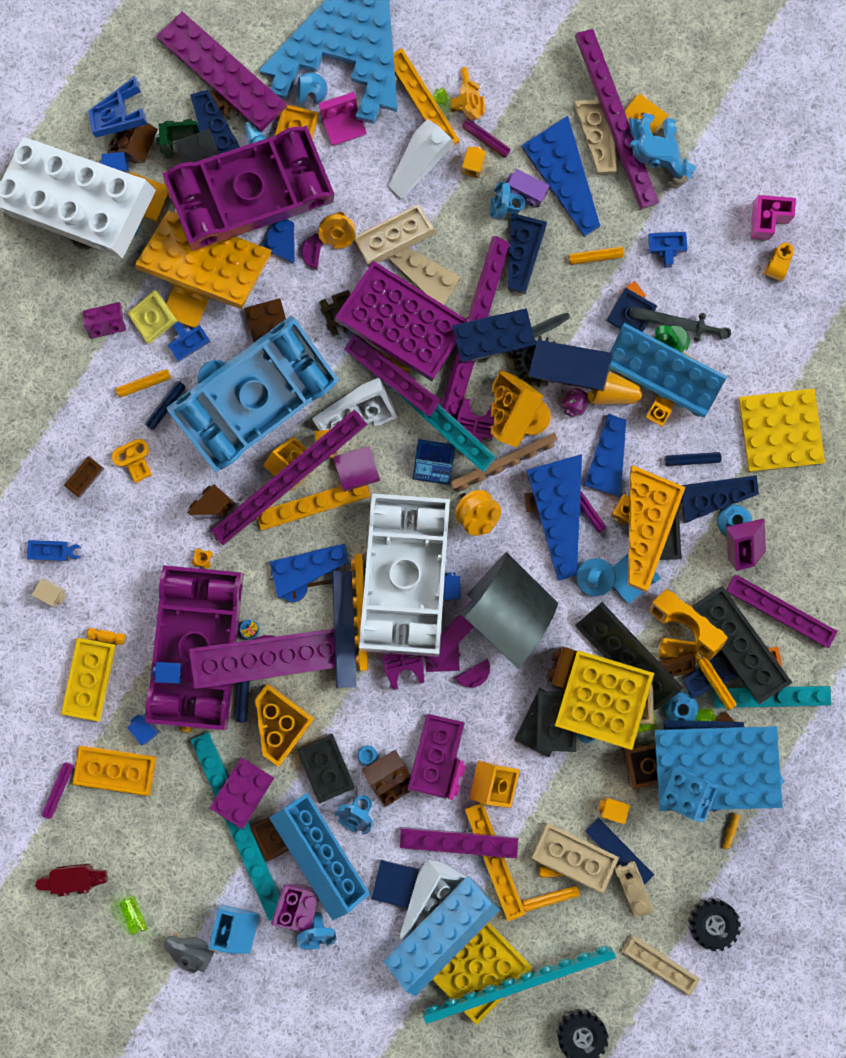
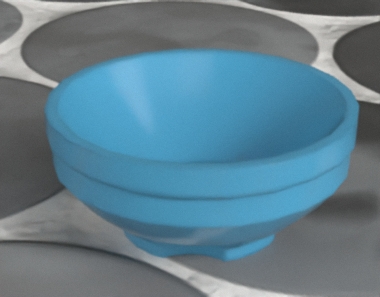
(725, 517)
(670, 707)

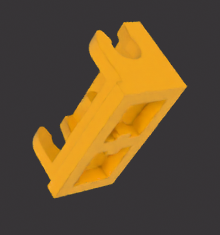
(671, 648)

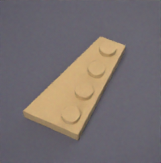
(597, 136)
(426, 274)

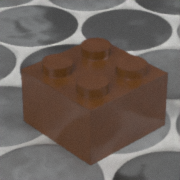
(641, 765)

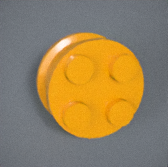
(477, 512)

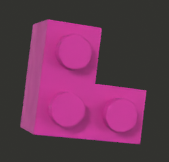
(768, 212)

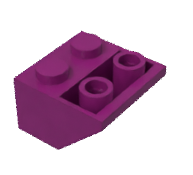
(746, 544)
(296, 907)

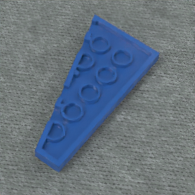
(560, 165)
(557, 499)

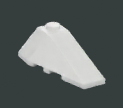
(422, 154)
(369, 400)
(431, 888)

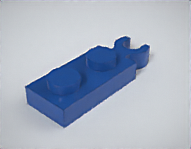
(51, 550)

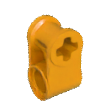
(779, 264)

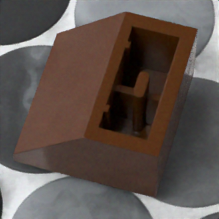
(134, 142)
(212, 504)
(563, 663)
(388, 778)

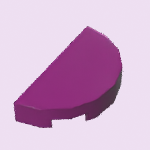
(311, 251)
(475, 676)

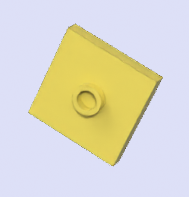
(152, 317)

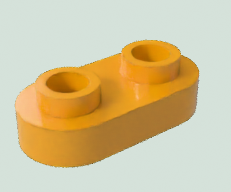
(131, 453)

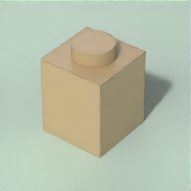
(49, 593)

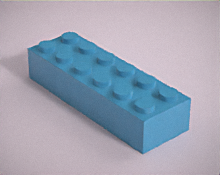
(320, 856)
(441, 936)

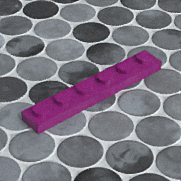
(392, 375)
(781, 611)
(459, 842)

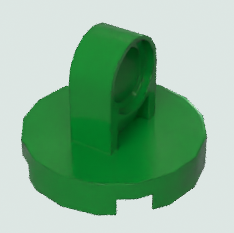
(673, 336)

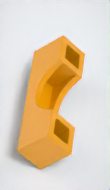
(670, 608)

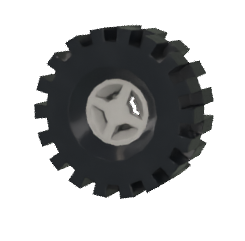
(719, 933)
(588, 1044)

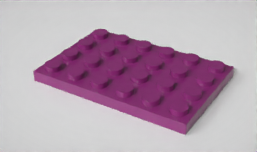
(400, 320)

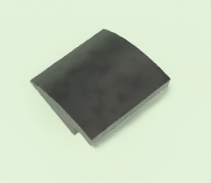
(510, 609)

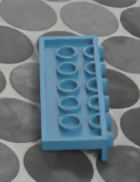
(665, 371)

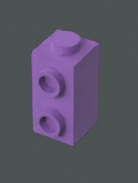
(528, 187)

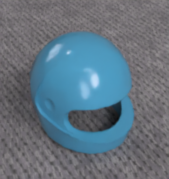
(311, 83)

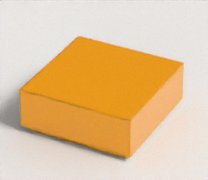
(139, 470)

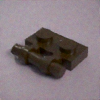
(338, 301)

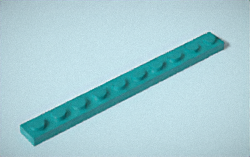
(243, 838)
(526, 981)

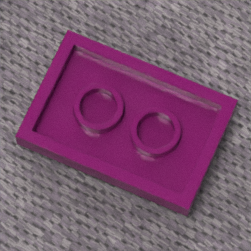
(241, 793)

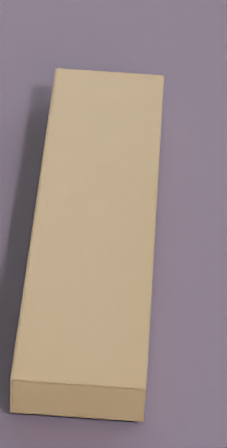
(661, 965)

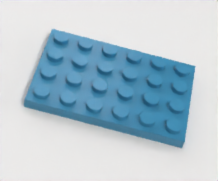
(735, 758)

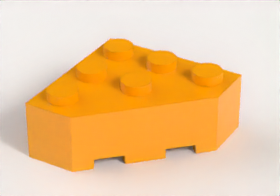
(512, 408)
(280, 723)

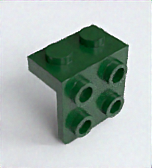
(172, 131)

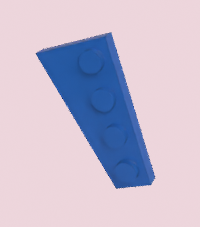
(607, 462)
(301, 569)

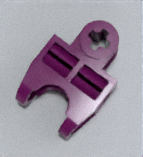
(477, 425)
(394, 669)

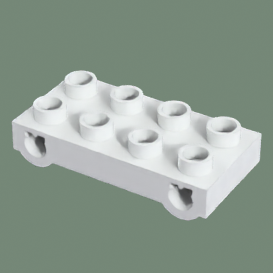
(74, 197)
(404, 575)

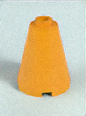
(617, 391)

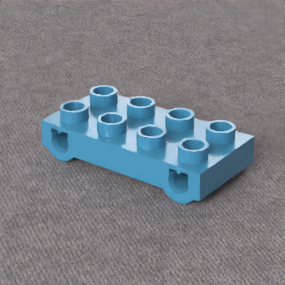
(253, 394)

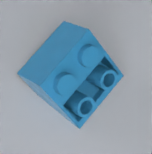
(234, 930)

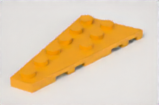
(651, 515)

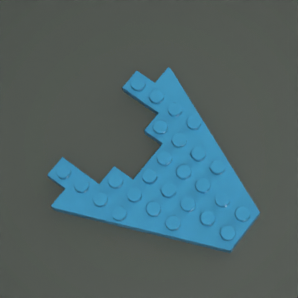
(350, 33)

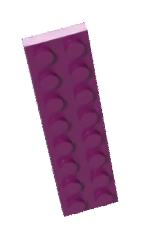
(221, 71)
(262, 658)

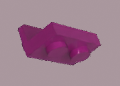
(104, 320)

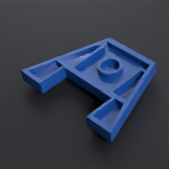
(111, 113)

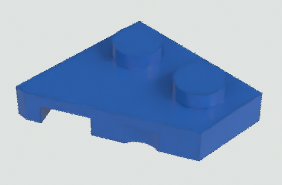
(281, 240)

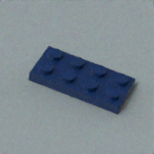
(494, 335)

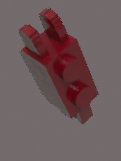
(72, 878)

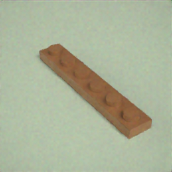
(511, 459)

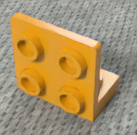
(187, 305)

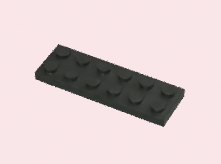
(620, 645)
(743, 647)

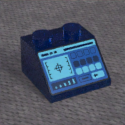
(434, 462)

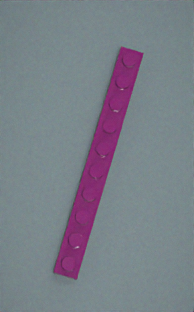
(615, 117)
(479, 309)
(289, 477)

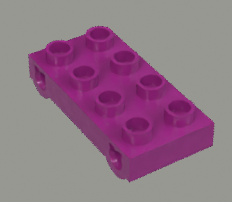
(248, 187)
(193, 612)

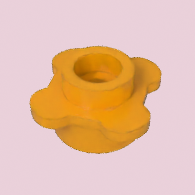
(197, 558)

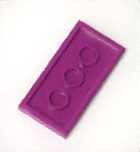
(436, 756)

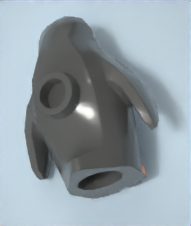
(189, 952)

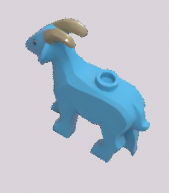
(659, 150)

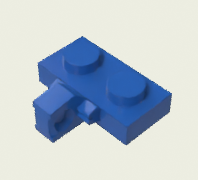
(667, 245)
(187, 341)

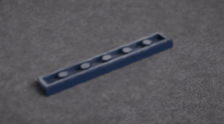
(343, 629)

